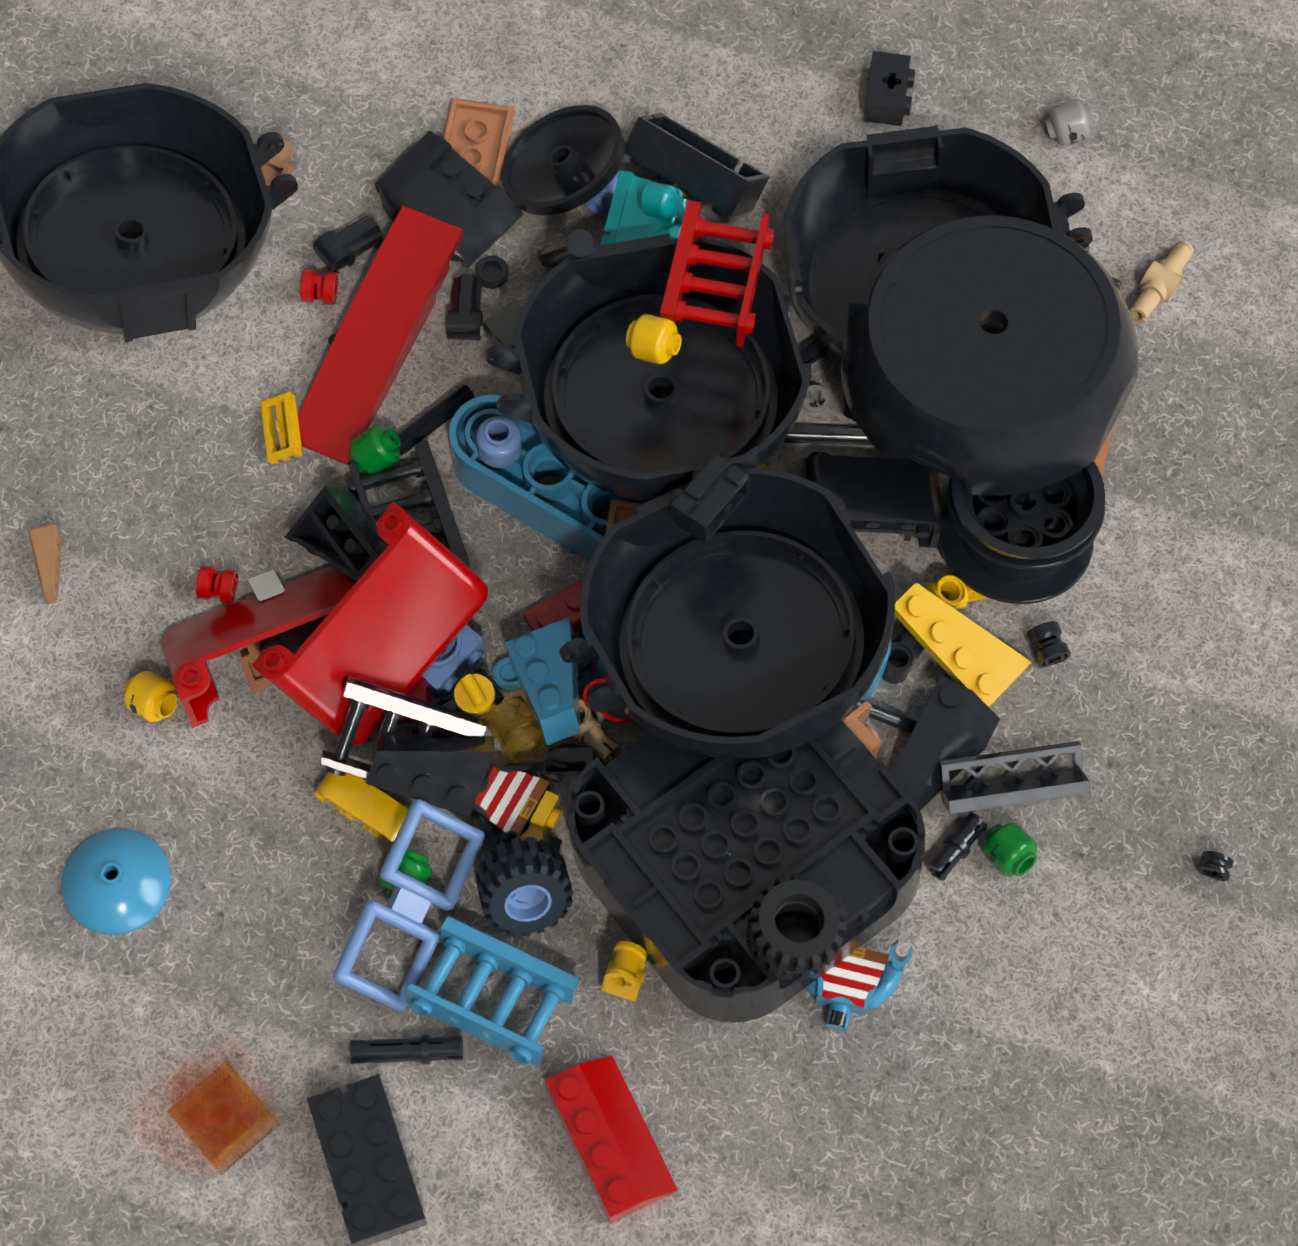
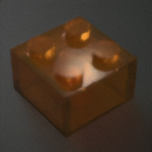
(223, 1117)

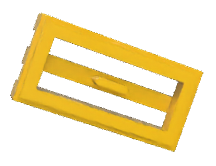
(286, 426)

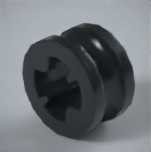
(1215, 865)

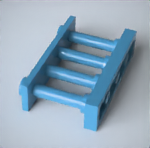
(493, 955)

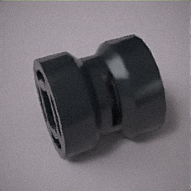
(1048, 644)

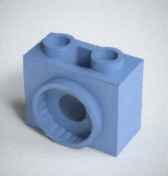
(462, 653)

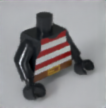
(511, 798)

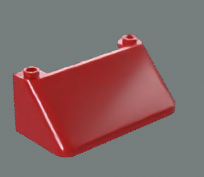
(239, 625)
(383, 627)

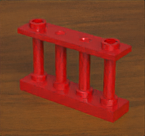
(688, 254)

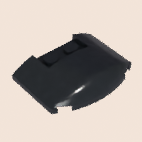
(449, 188)

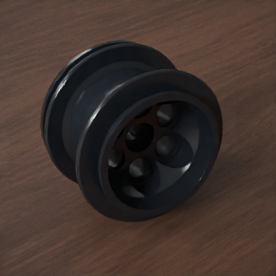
(1052, 561)

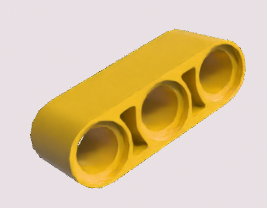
(363, 802)

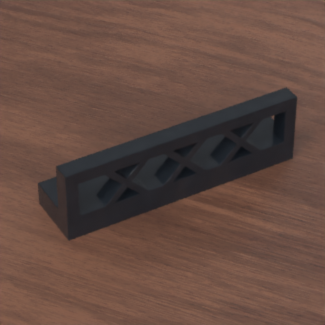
(1017, 789)

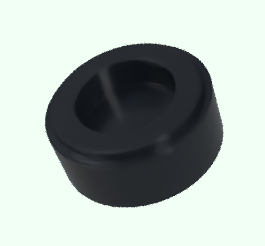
(492, 271)

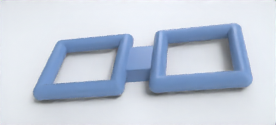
(408, 904)

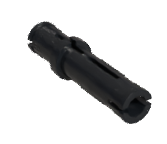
(398, 1050)

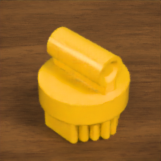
(474, 694)

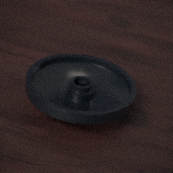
(563, 160)

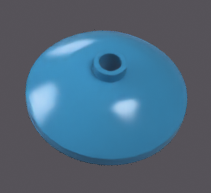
(127, 900)

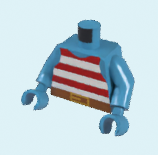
(858, 984)

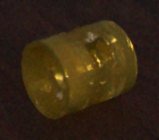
(513, 725)

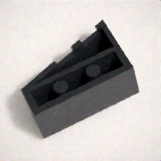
(339, 532)

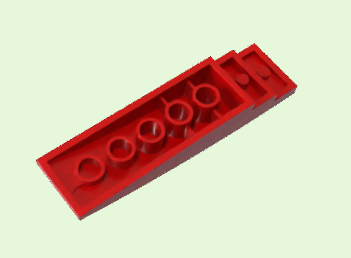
(377, 332)

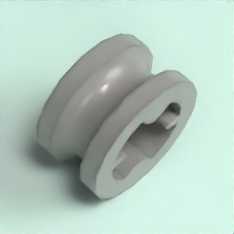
(818, 411)

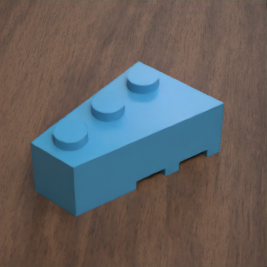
(548, 680)

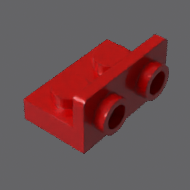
(558, 607)

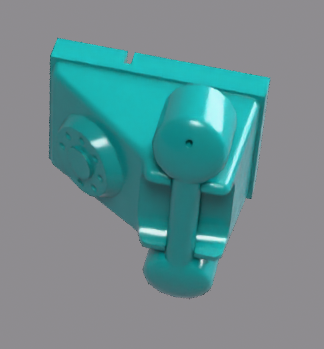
(643, 210)

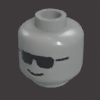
(1070, 122)

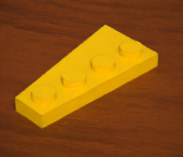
(959, 645)

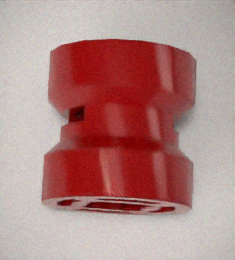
(319, 287)
(217, 584)

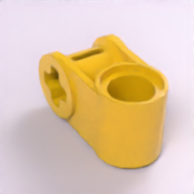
(625, 971)

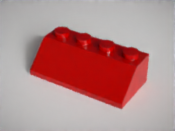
(610, 1137)

